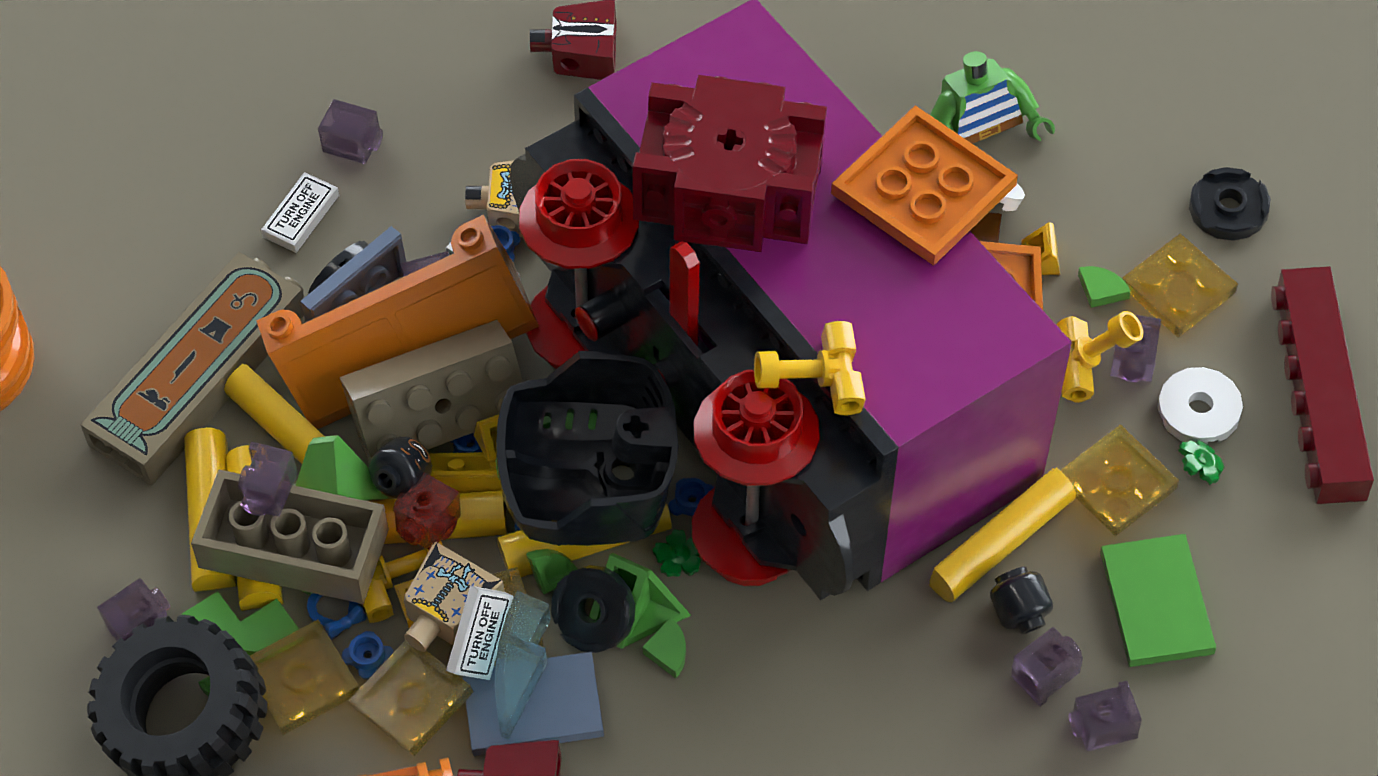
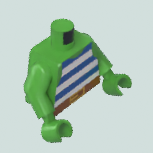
(986, 101)

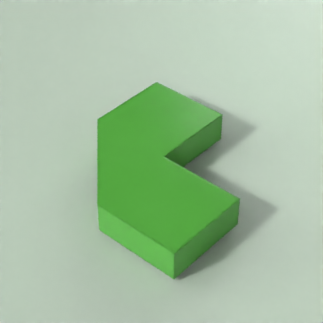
(253, 632)

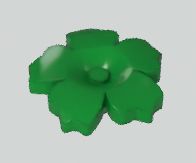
(1201, 458)
(677, 554)

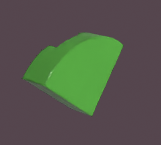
(1102, 286)
(549, 568)
(667, 648)

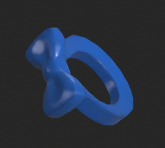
(333, 628)

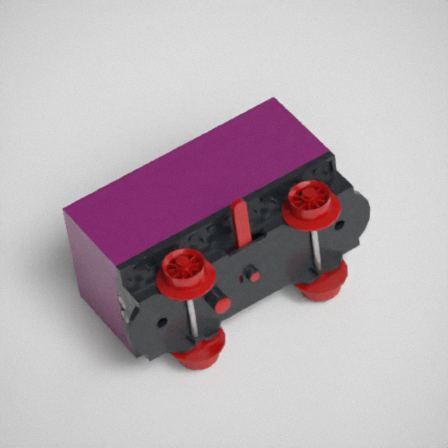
(948, 354)

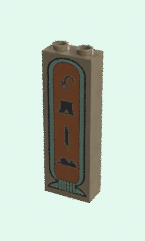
(185, 371)

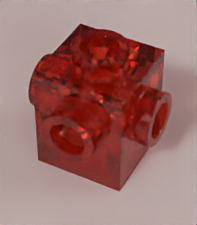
(427, 512)

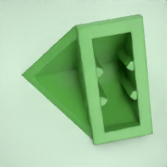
(337, 470)
(652, 599)

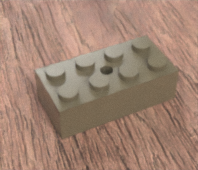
(433, 390)
(315, 546)

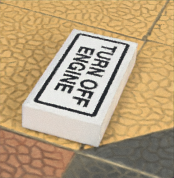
(300, 212)
(479, 633)

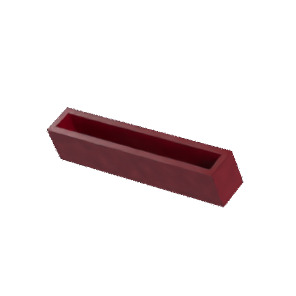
(1323, 386)

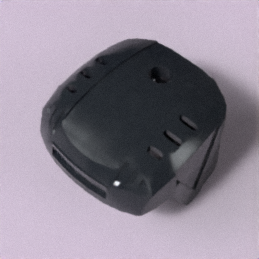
(563, 479)

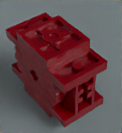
(729, 163)

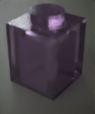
(350, 131)

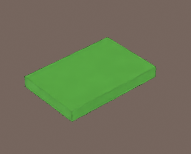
(1157, 600)

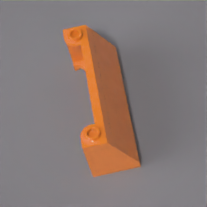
(407, 314)

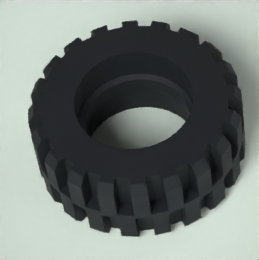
(148, 663)

